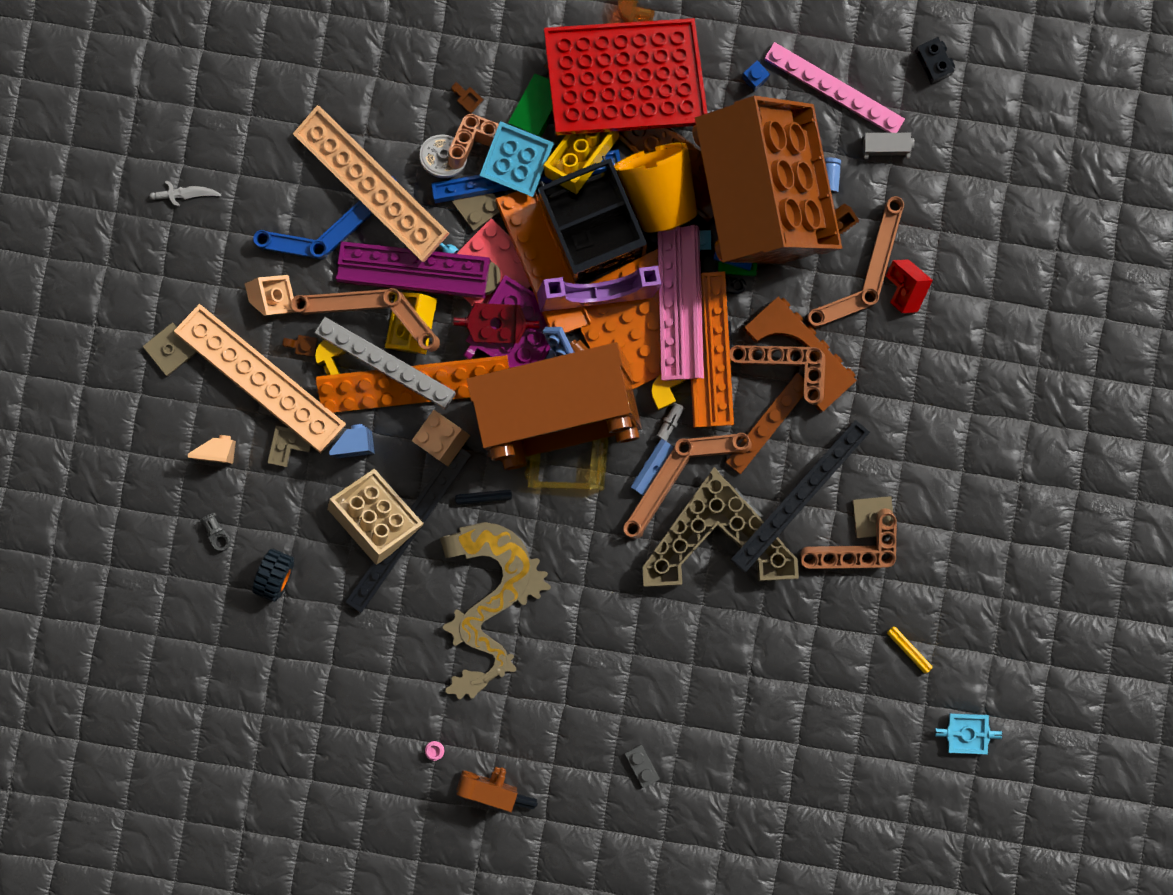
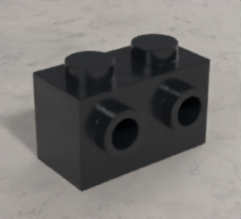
(935, 60)

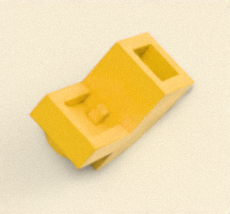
(326, 354)
(662, 393)

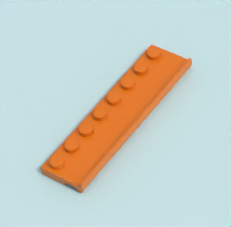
(539, 253)
(713, 395)

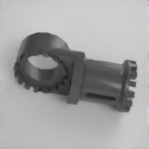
(215, 531)

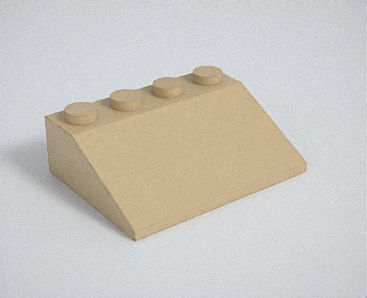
(374, 516)

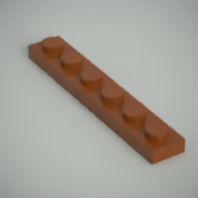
(769, 423)

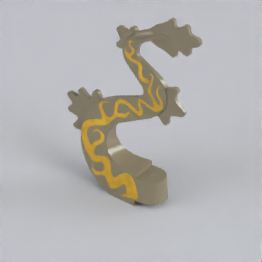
(518, 581)

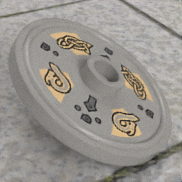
(435, 156)

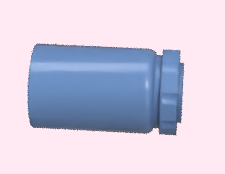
(833, 171)

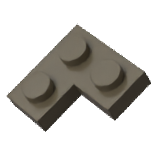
(283, 441)

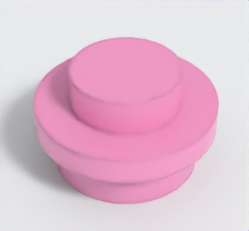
(434, 750)

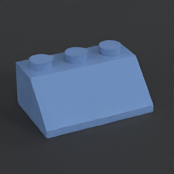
(354, 442)

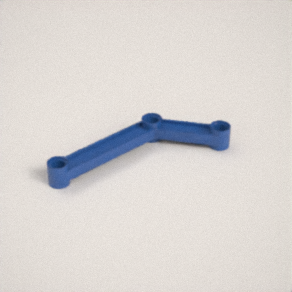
(330, 239)

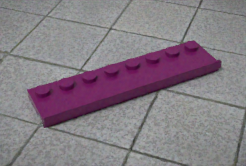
(405, 271)

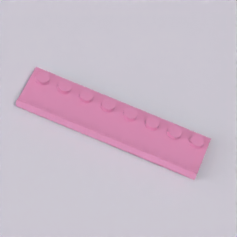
(680, 304)

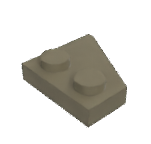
(477, 209)

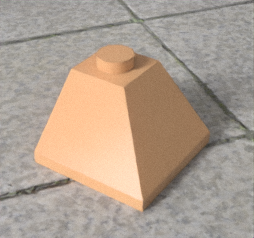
(271, 294)
(215, 450)

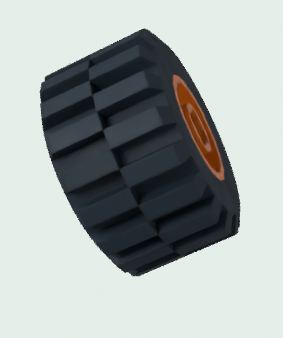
(273, 575)

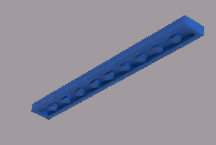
(479, 185)

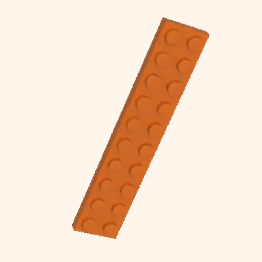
(377, 390)

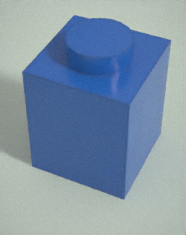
(755, 76)

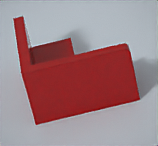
(911, 285)

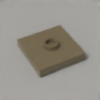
(169, 350)
(866, 514)

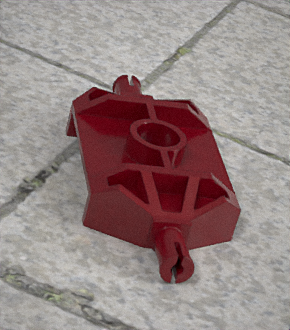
(511, 318)

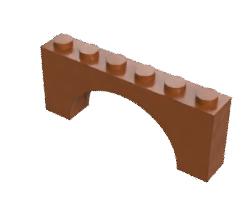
(780, 320)

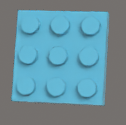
(516, 159)

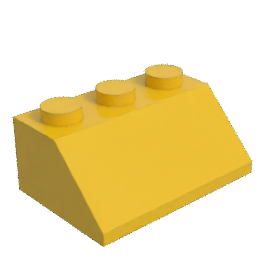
(398, 336)

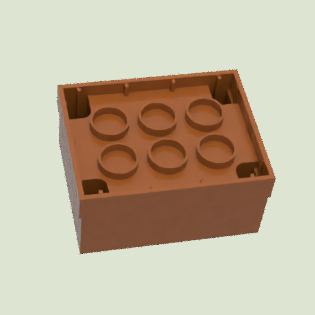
(767, 181)
(555, 404)

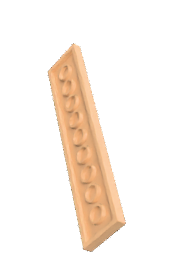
(371, 183)
(259, 378)

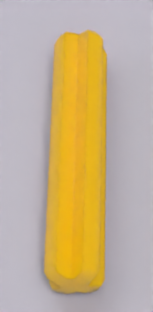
(909, 649)

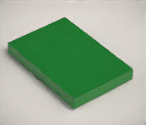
(534, 108)

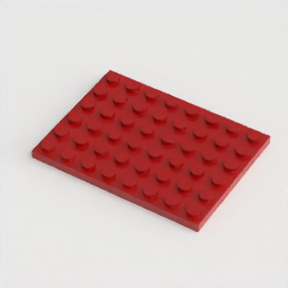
(624, 76)

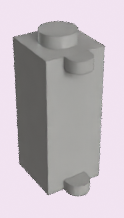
(887, 144)

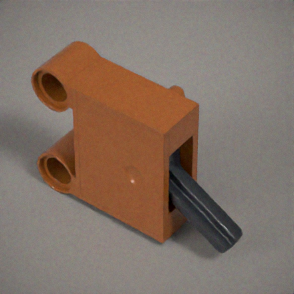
(493, 790)

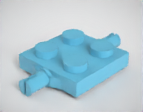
(968, 733)

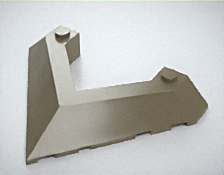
(712, 506)

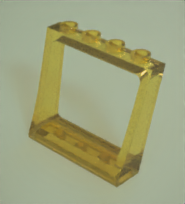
(597, 470)

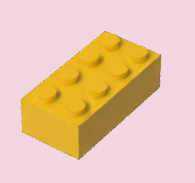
(578, 152)

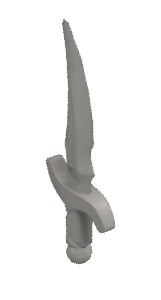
(186, 193)

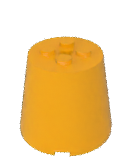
(659, 186)

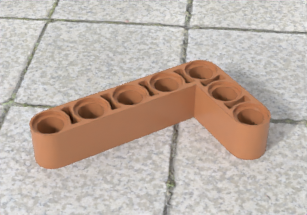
(470, 134)
(786, 360)
(857, 551)

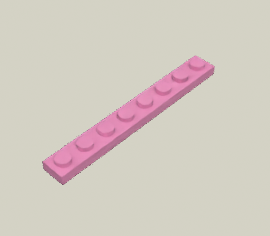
(834, 89)

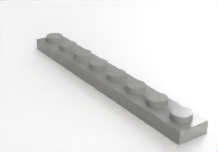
(385, 363)

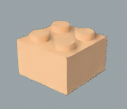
(440, 438)

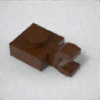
(468, 98)
(304, 345)

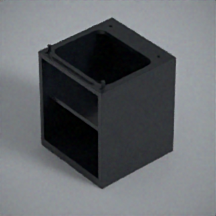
(603, 210)

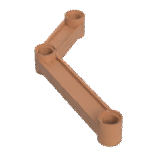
(875, 272)
(366, 301)
(671, 470)

